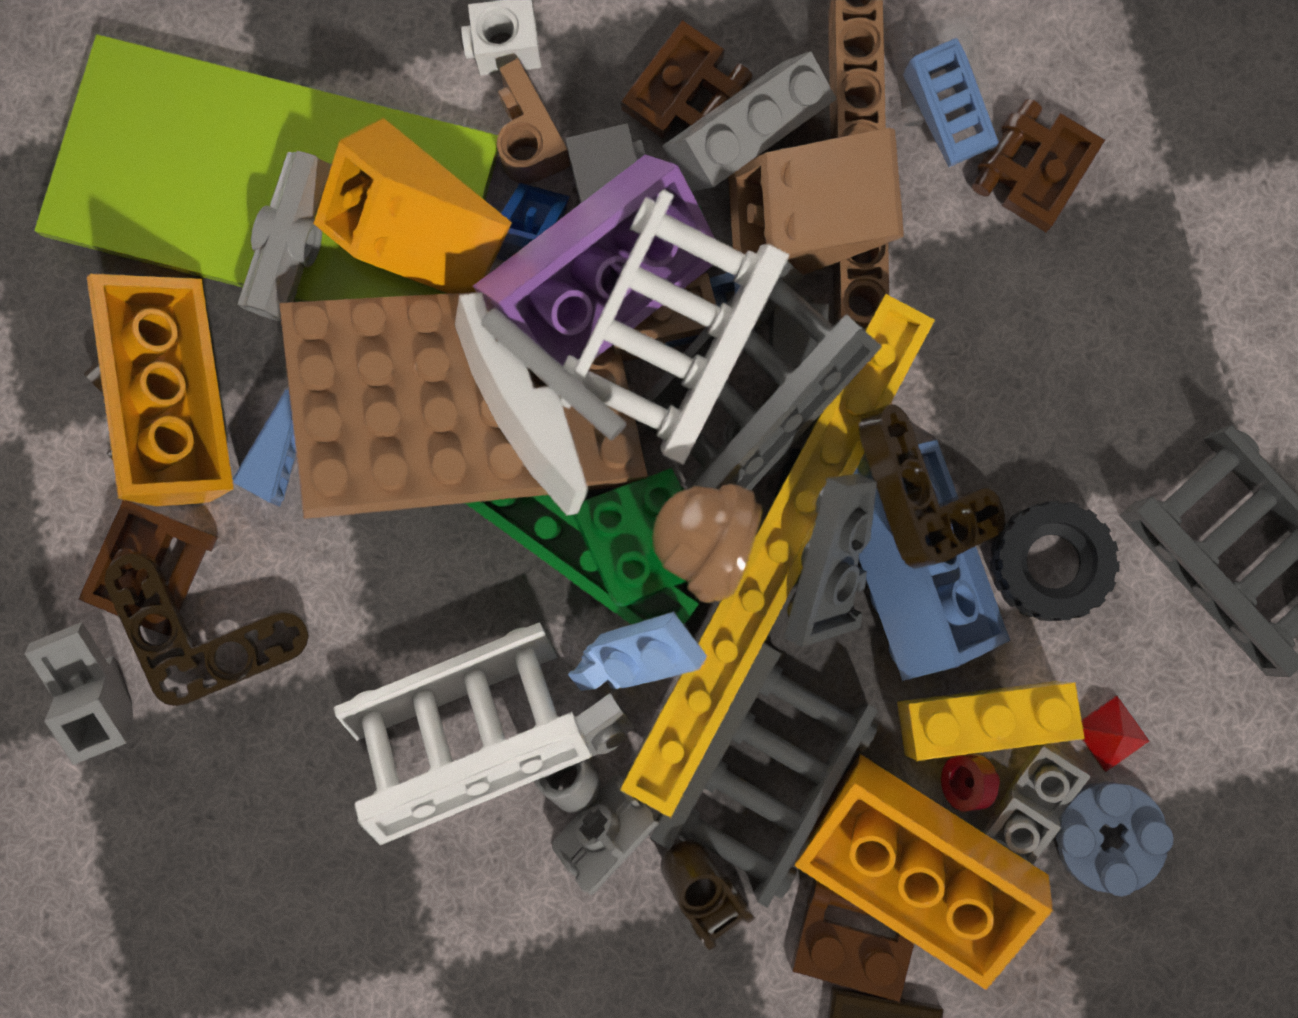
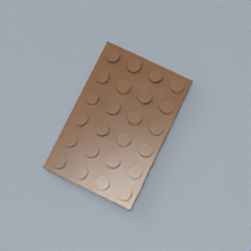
(398, 419)

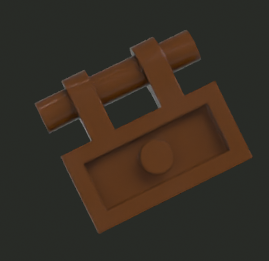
(676, 76)
(1052, 172)

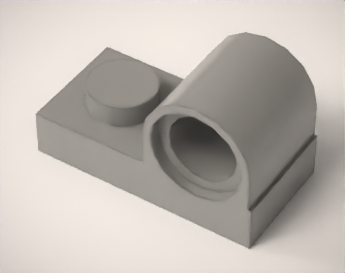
(604, 730)

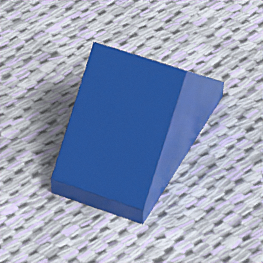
(531, 213)

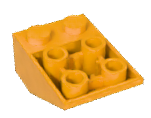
(408, 212)

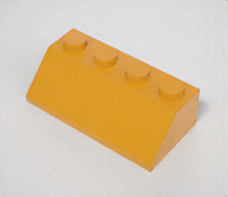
(160, 389)
(925, 873)

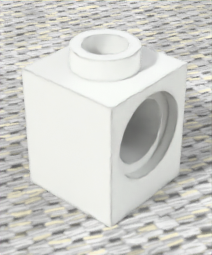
(497, 17)

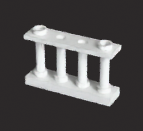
(726, 323)
(493, 770)

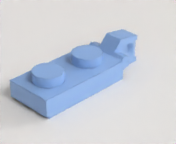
(639, 654)

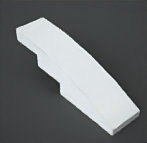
(527, 416)

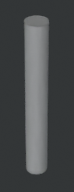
(553, 374)

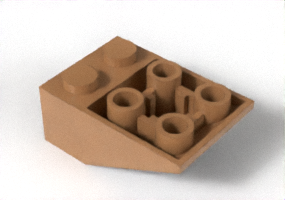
(819, 199)

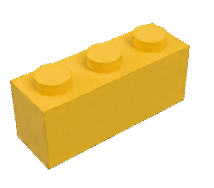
(990, 720)

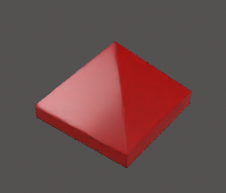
(1112, 733)

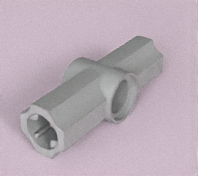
(285, 236)

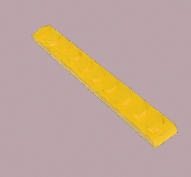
(773, 567)

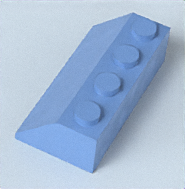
(934, 612)

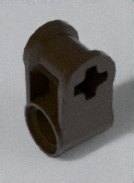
(703, 892)

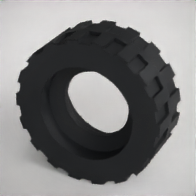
(1095, 553)

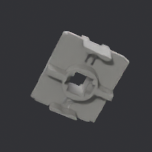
(603, 836)

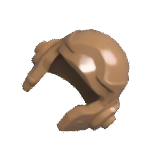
(708, 537)

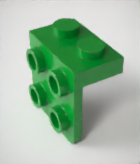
(620, 539)

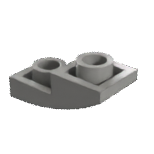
(1035, 801)

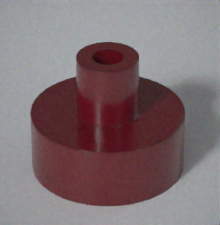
(969, 782)

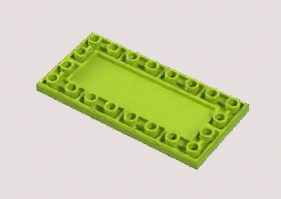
(184, 153)

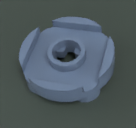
(1115, 869)

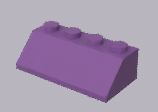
(568, 272)

